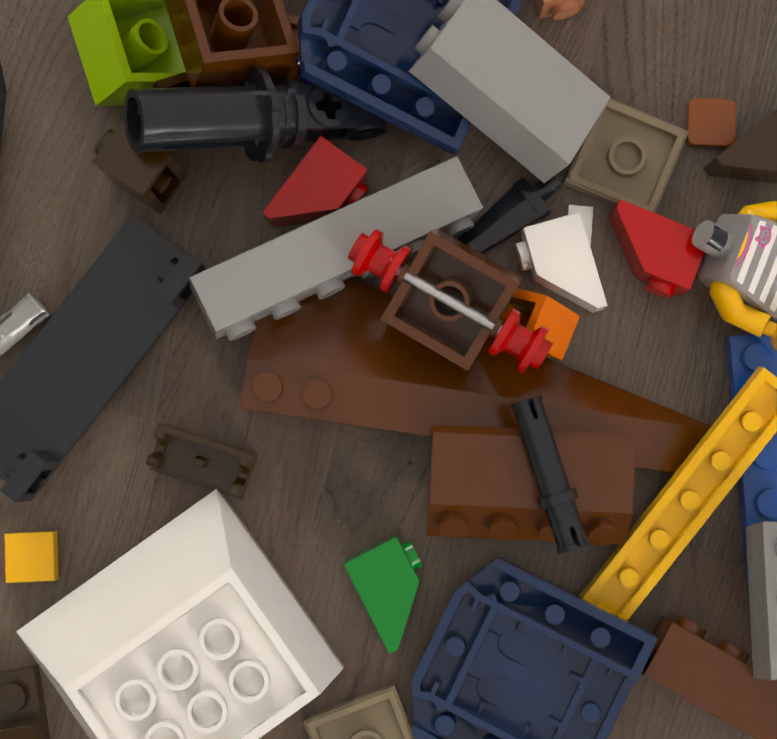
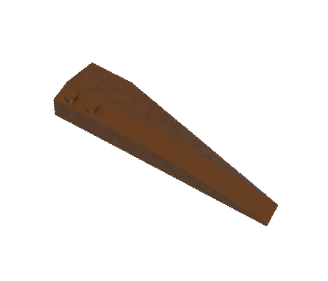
(355, 370)

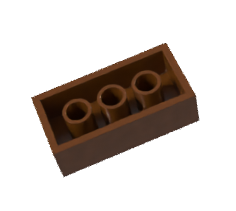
(229, 37)

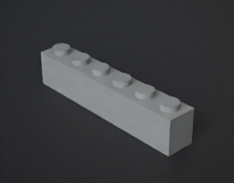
(316, 254)

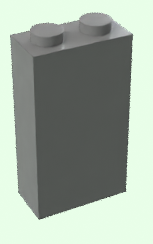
(509, 84)

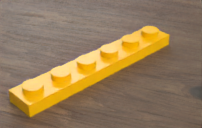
(688, 498)

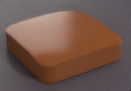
(711, 123)

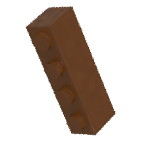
(713, 678)

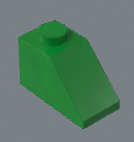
(386, 585)

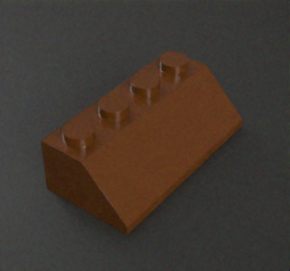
(488, 490)

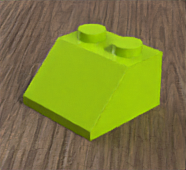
(124, 46)

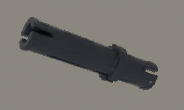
(550, 475)

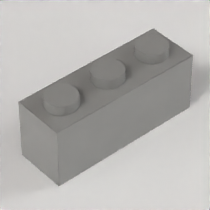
(762, 581)

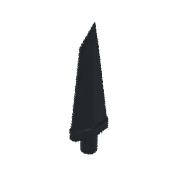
(510, 214)

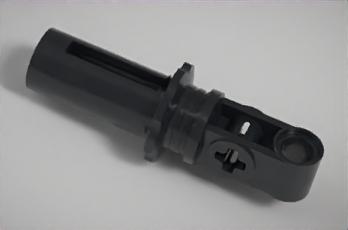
(247, 116)

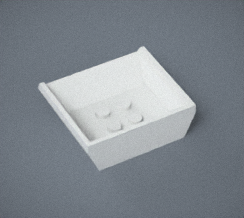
(184, 637)

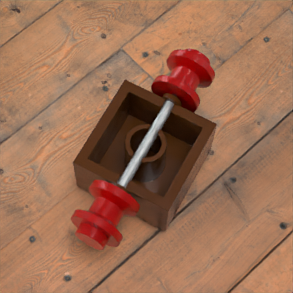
(450, 299)

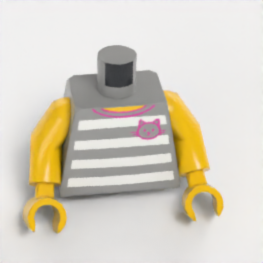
(742, 267)

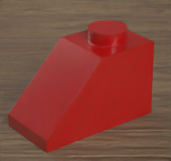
(318, 186)
(656, 249)

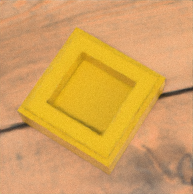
(31, 556)

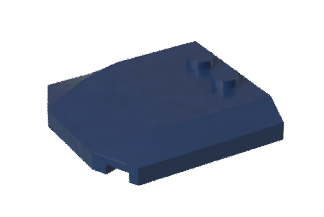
(366, 55)
(525, 662)

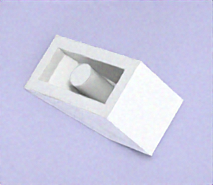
(562, 260)

